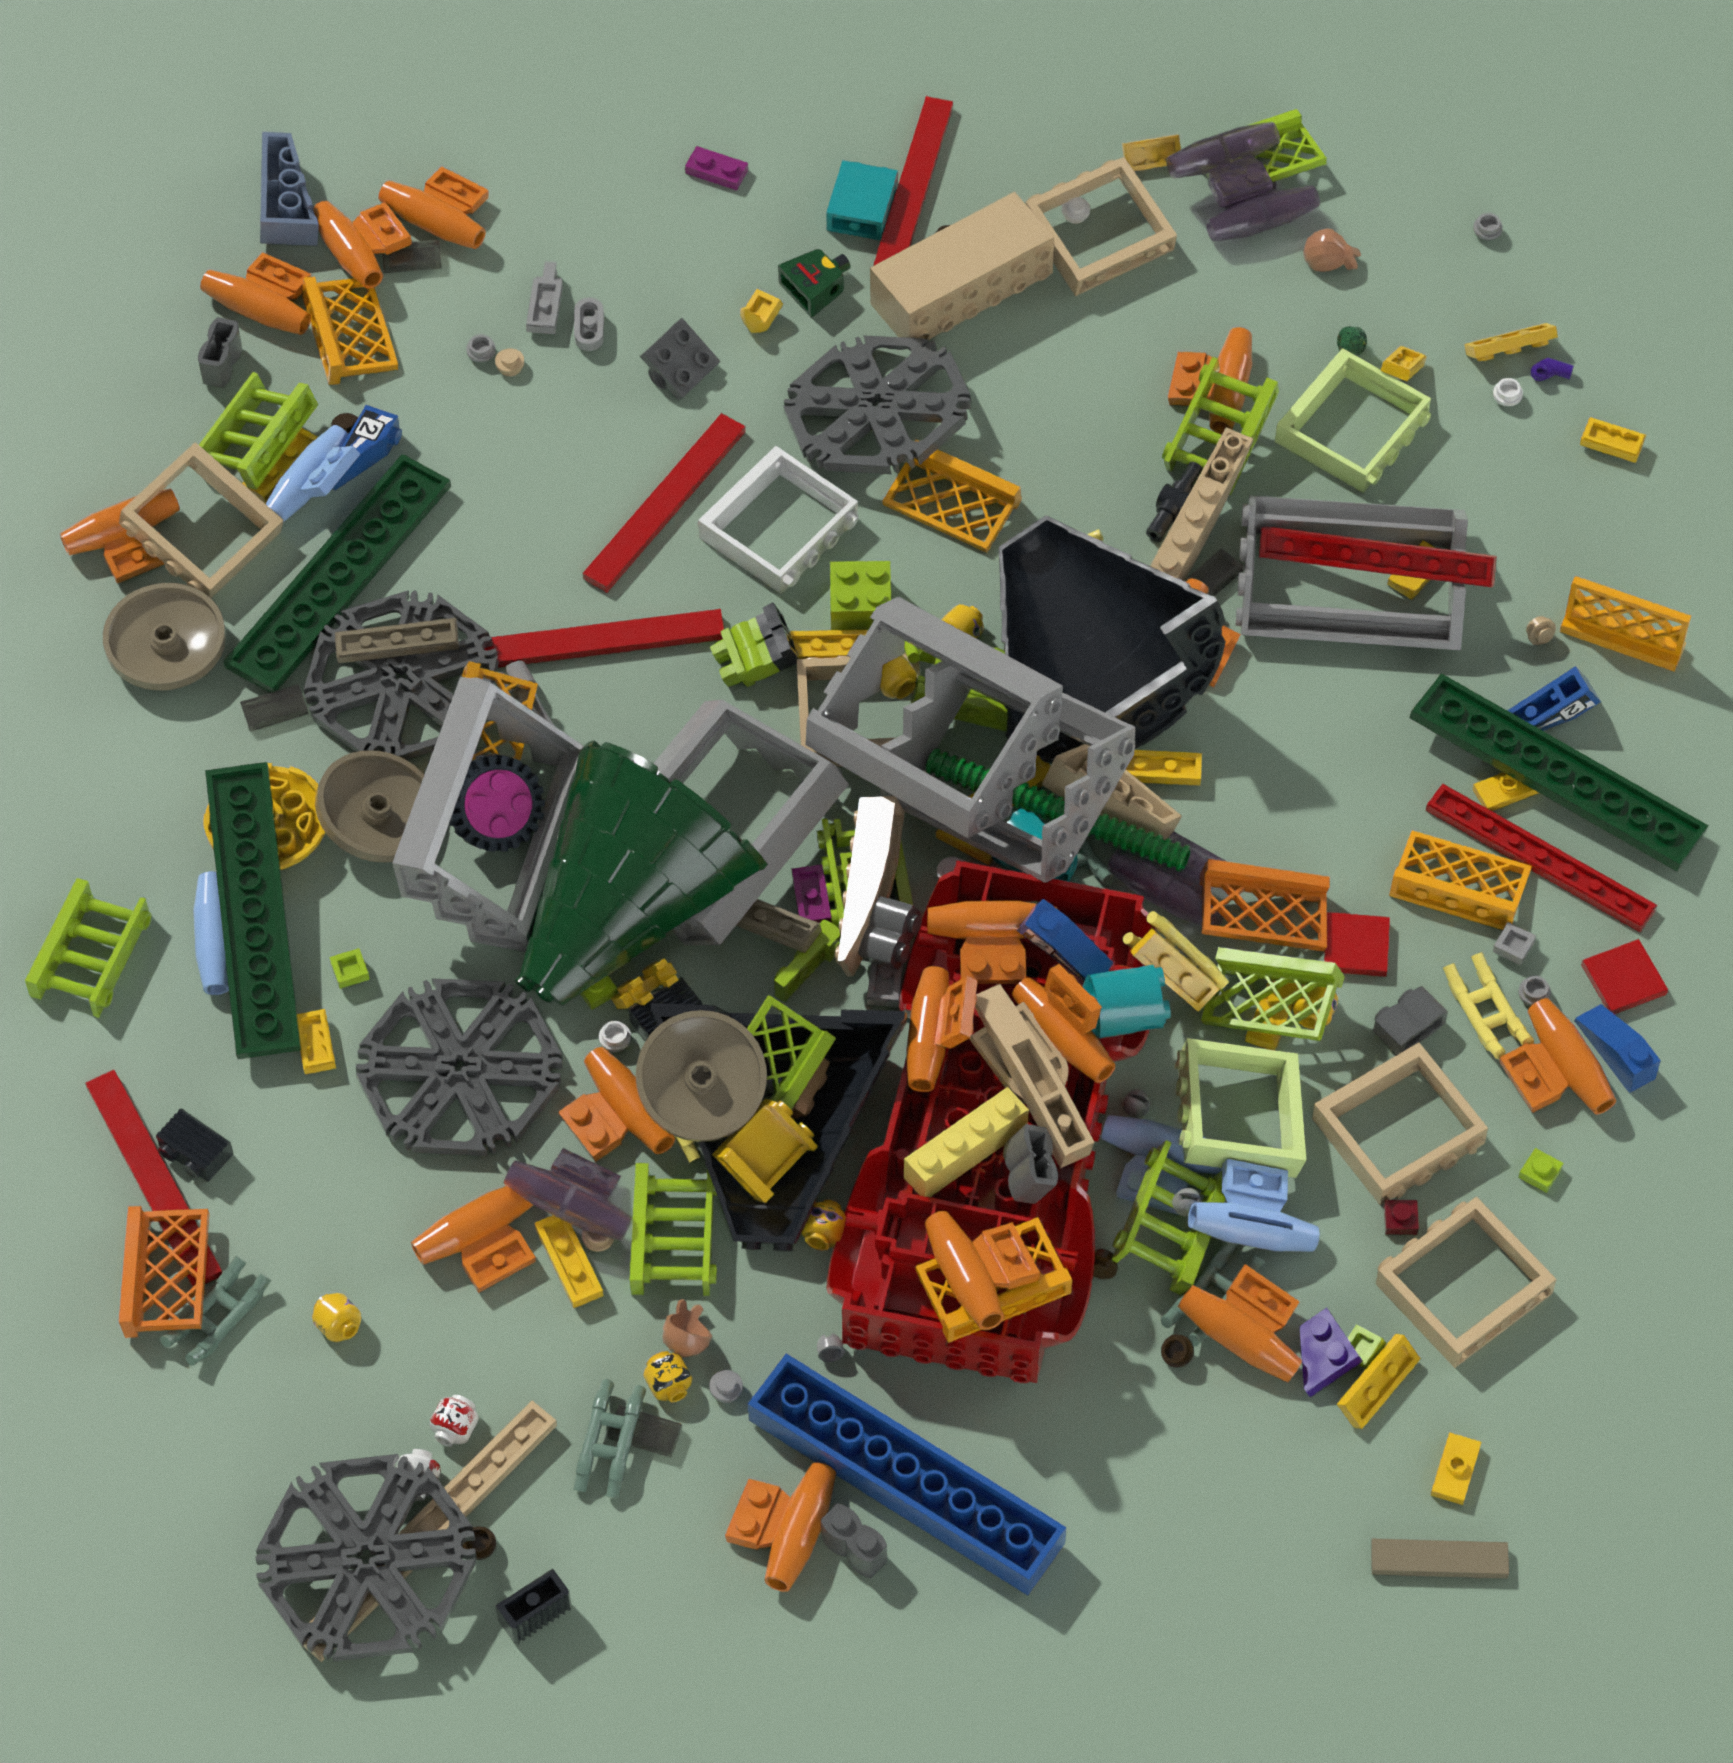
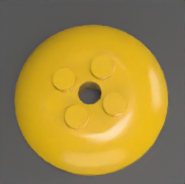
(294, 815)

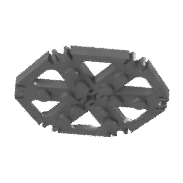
(858, 409)
(371, 685)
(480, 1069)
(350, 1538)

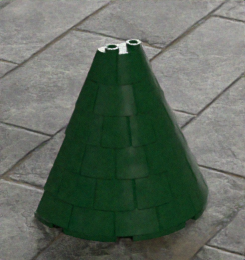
(626, 871)

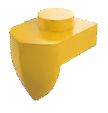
(760, 311)

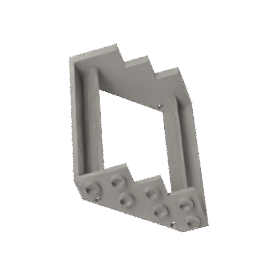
(1360, 521)
(899, 621)
(1108, 757)
(819, 790)
(436, 799)

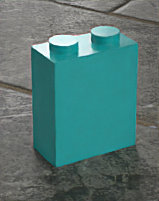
(861, 200)

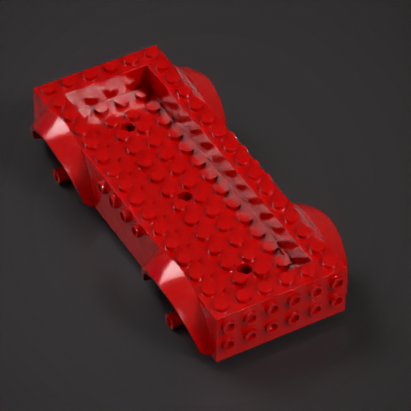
(886, 1218)

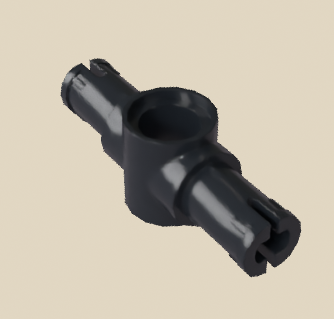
(1172, 500)

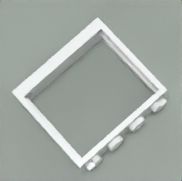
(748, 488)

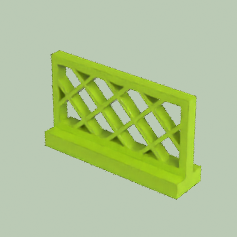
(1289, 128)
(1283, 971)
(802, 1065)

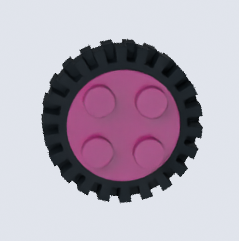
(498, 803)

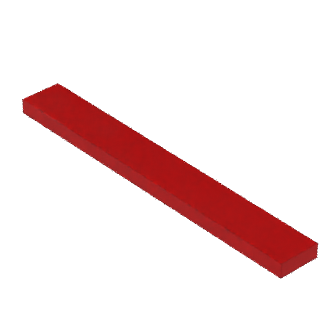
(915, 178)
(664, 502)
(1378, 556)
(609, 637)
(1543, 857)
(145, 1162)

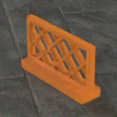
(1264, 884)
(136, 1276)

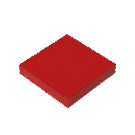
(1358, 943)
(1624, 977)

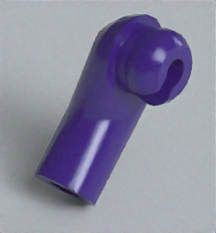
(1549, 367)

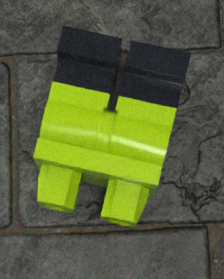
(756, 648)

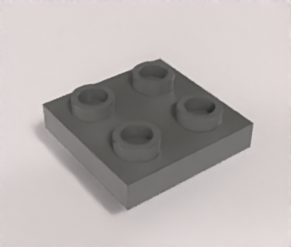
(679, 359)

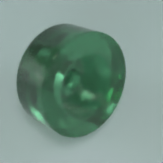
(1352, 339)

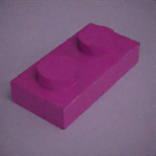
(716, 168)
(811, 893)

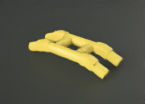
(1175, 938)
(1490, 990)

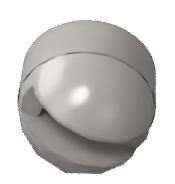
(1135, 1107)
(1183, 1206)
(830, 1348)

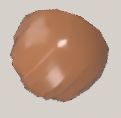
(1328, 251)
(684, 1331)

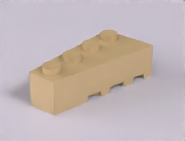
(1128, 801)

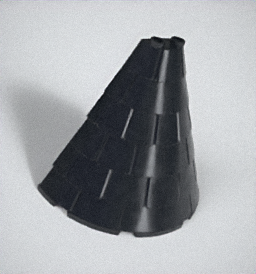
(1105, 629)
(855, 1064)

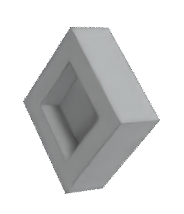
(1514, 943)

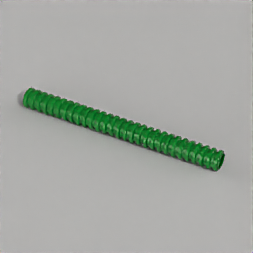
(1051, 807)

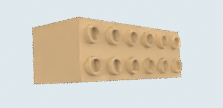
(962, 269)

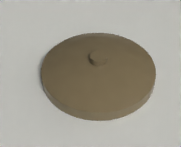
(164, 636)
(367, 802)
(701, 1076)

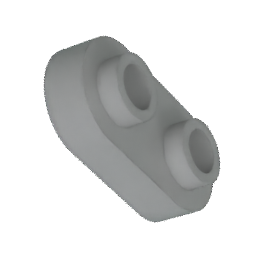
(589, 326)

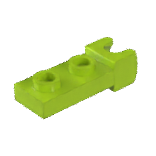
(790, 978)

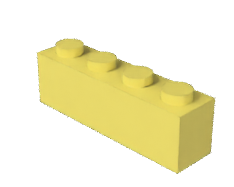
(965, 1143)

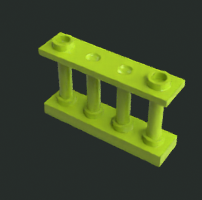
(1251, 422)
(273, 440)
(69, 926)
(644, 1243)
(1193, 1243)

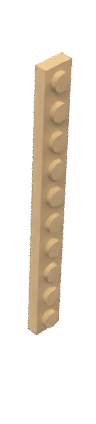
(474, 1483)

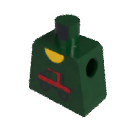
(813, 279)

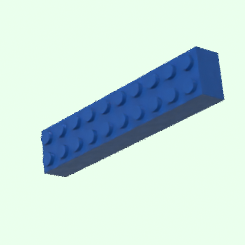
(907, 1474)

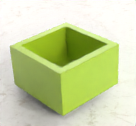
(857, 591)

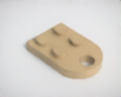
(987, 1049)

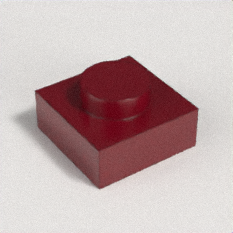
(1401, 1217)

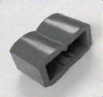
(220, 352)
(890, 933)
(1410, 1020)
(1030, 1164)
(857, 1542)

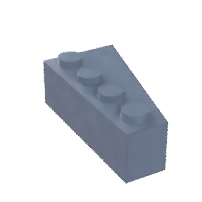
(285, 203)

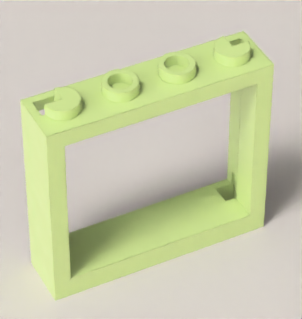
(1371, 378)
(1215, 1152)

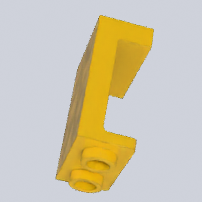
(765, 1148)

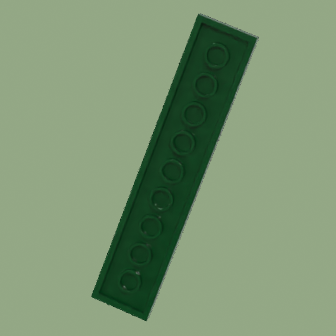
(337, 573)
(1559, 772)
(252, 911)

